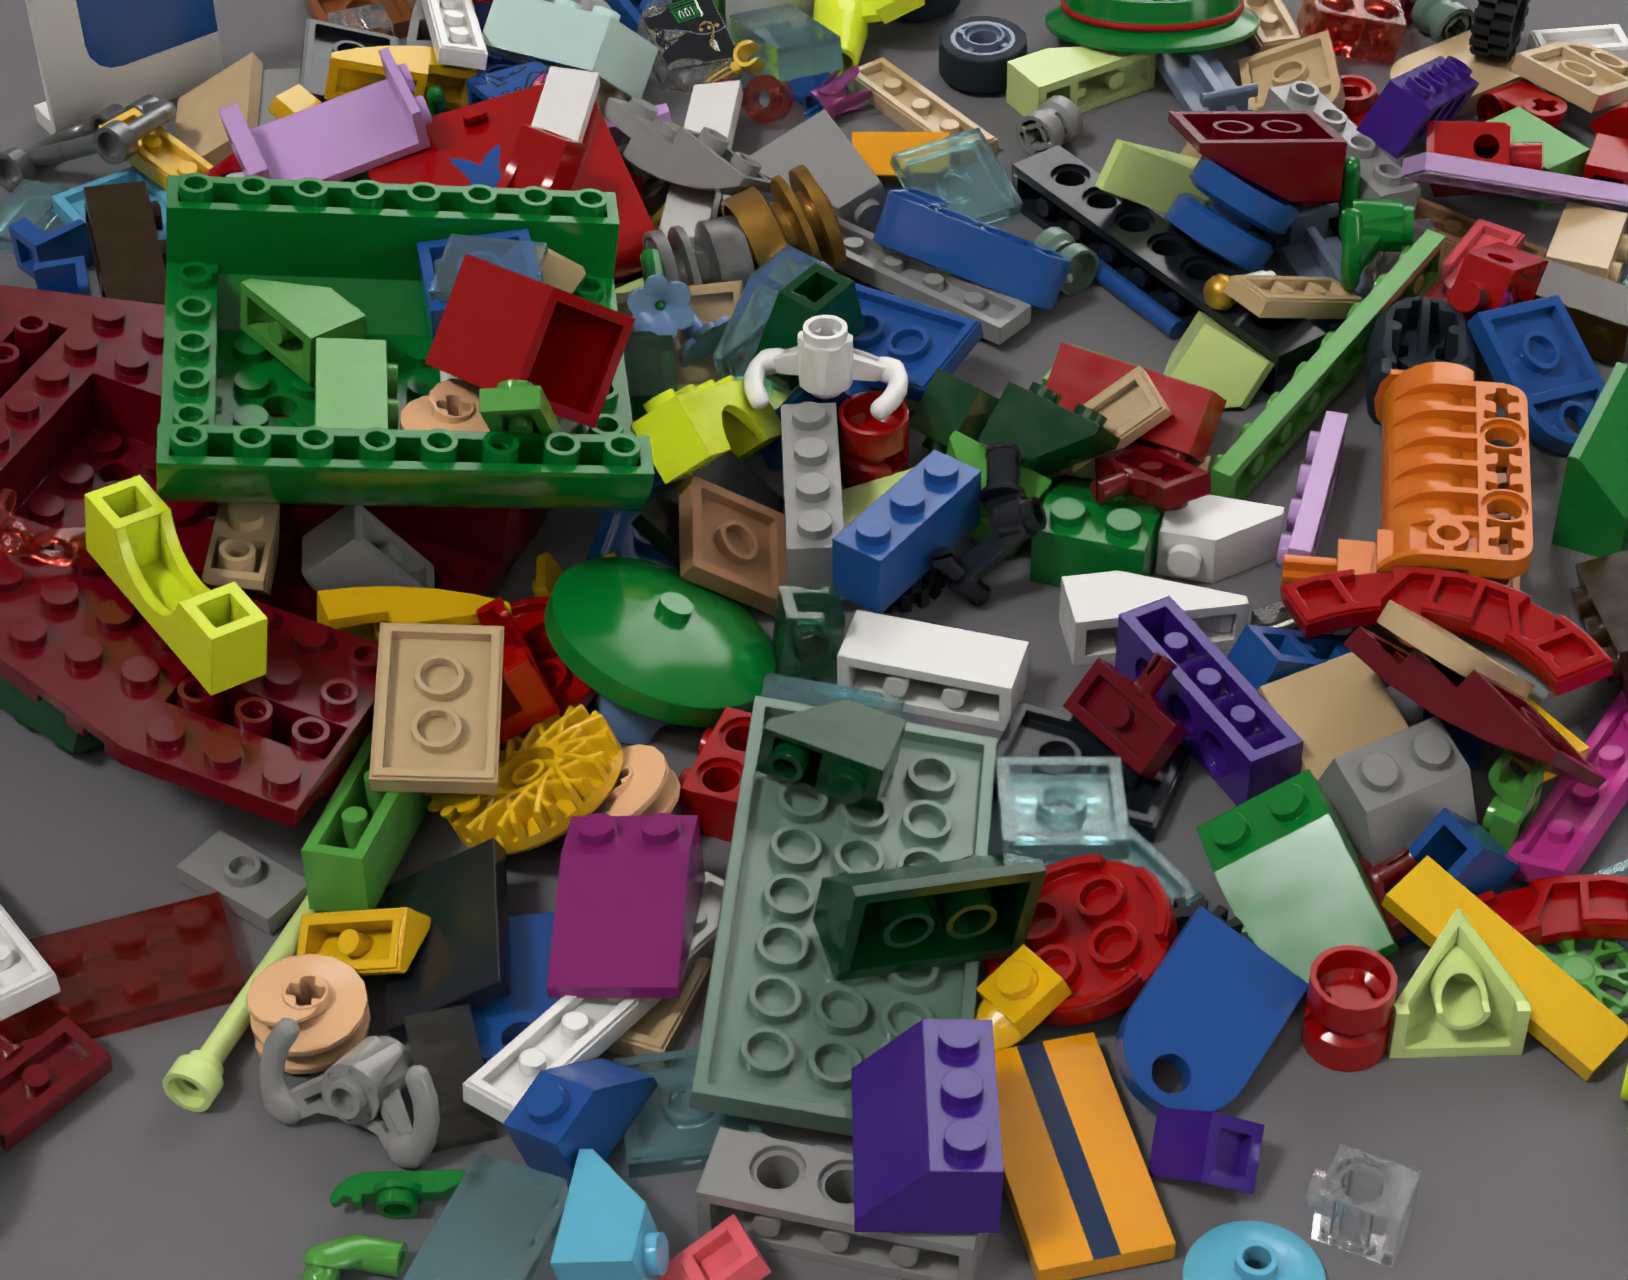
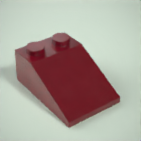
(1279, 150)

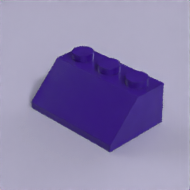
(928, 1132)

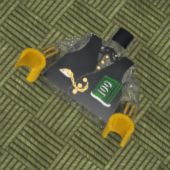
(694, 45)

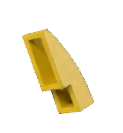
(363, 66)
(363, 608)

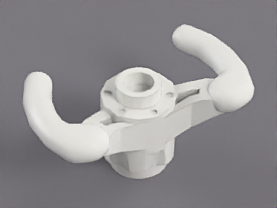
(827, 367)

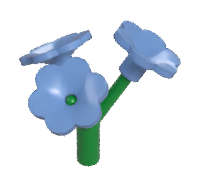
(665, 308)

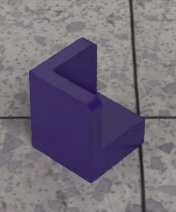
(1206, 1149)

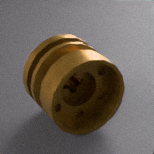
(798, 217)

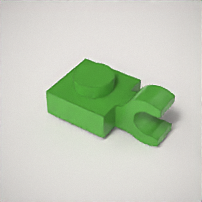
(1515, 802)

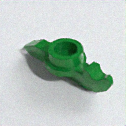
(396, 1192)

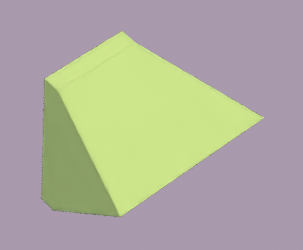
(1218, 361)
(1459, 1002)

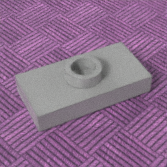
(246, 881)

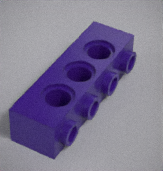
(1421, 95)
(1227, 719)

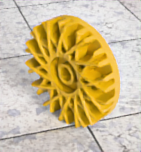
(544, 780)

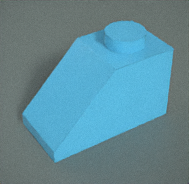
(606, 1228)

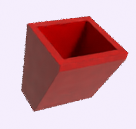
(529, 331)

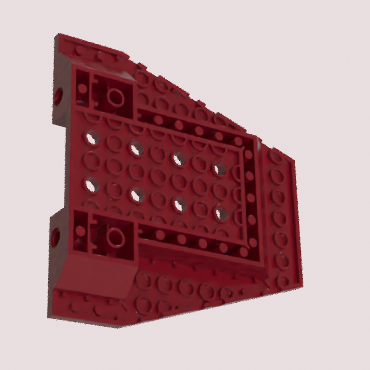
(87, 412)

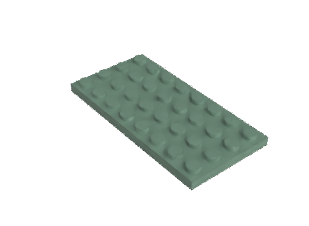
(774, 1018)

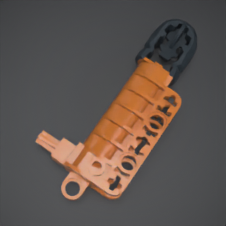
(1437, 459)

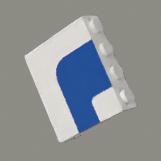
(119, 52)

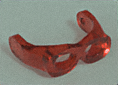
(70, 539)

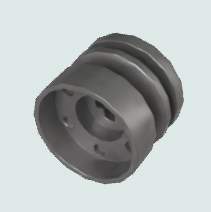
(717, 254)

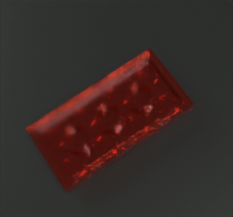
(136, 970)

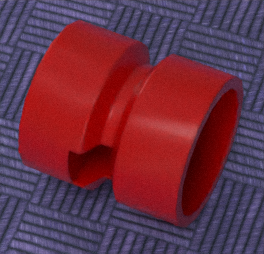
(869, 445)
(1349, 1008)

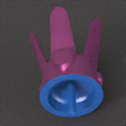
(832, 95)

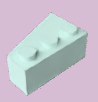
(572, 39)

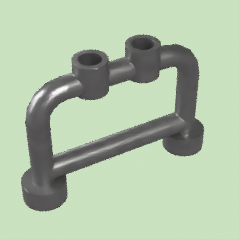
(112, 142)

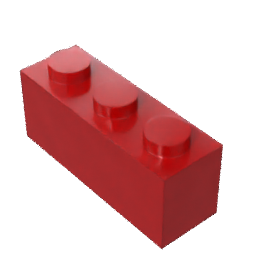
(1195, 410)

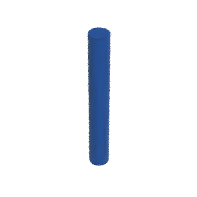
(1139, 301)

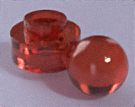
(780, 98)

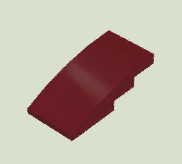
(1474, 706)

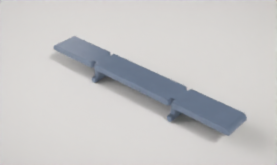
(1308, 245)

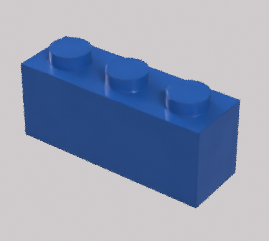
(898, 533)

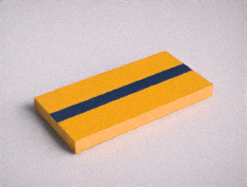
(1074, 1163)

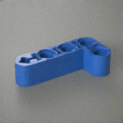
(929, 232)

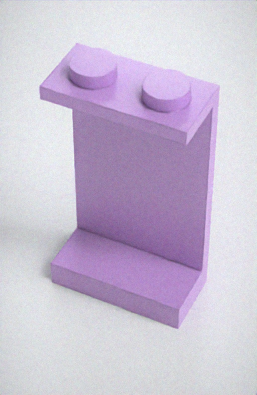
(336, 135)

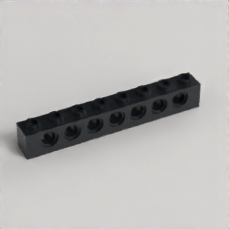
(1153, 256)

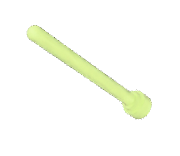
(197, 1076)

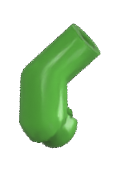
(356, 1254)

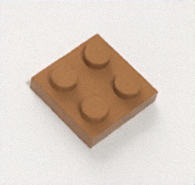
(731, 544)

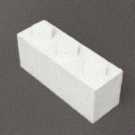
(935, 668)

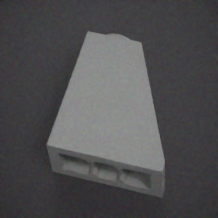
(833, 162)

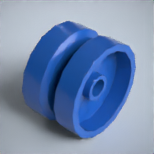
(1227, 221)

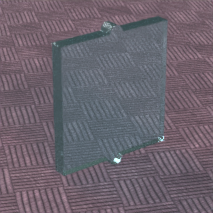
(515, 255)

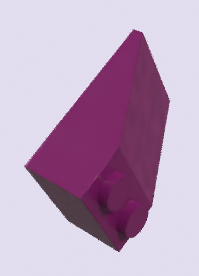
(626, 906)

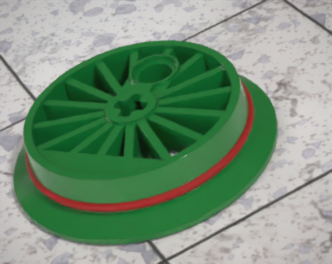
(1152, 24)

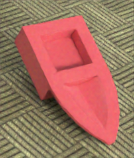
(720, 1254)

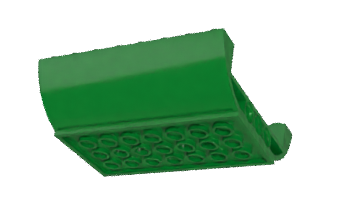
(363, 244)

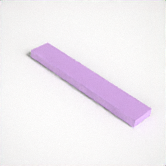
(1514, 181)

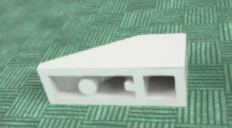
(1095, 600)

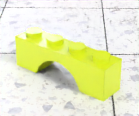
(702, 424)
(136, 544)

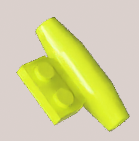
(851, 20)

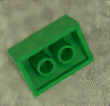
(1595, 482)

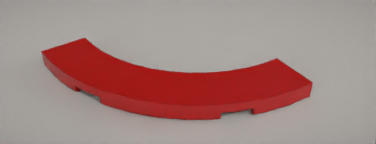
(1459, 603)
(1565, 908)

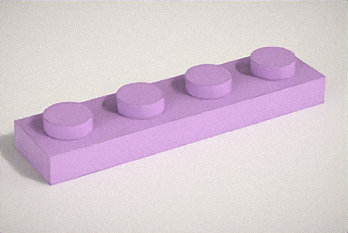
(1315, 487)

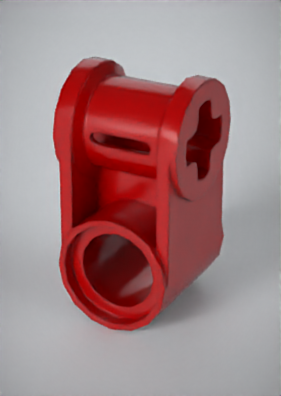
(1525, 95)

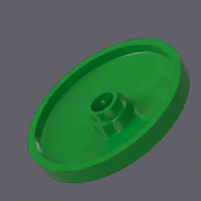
(657, 640)

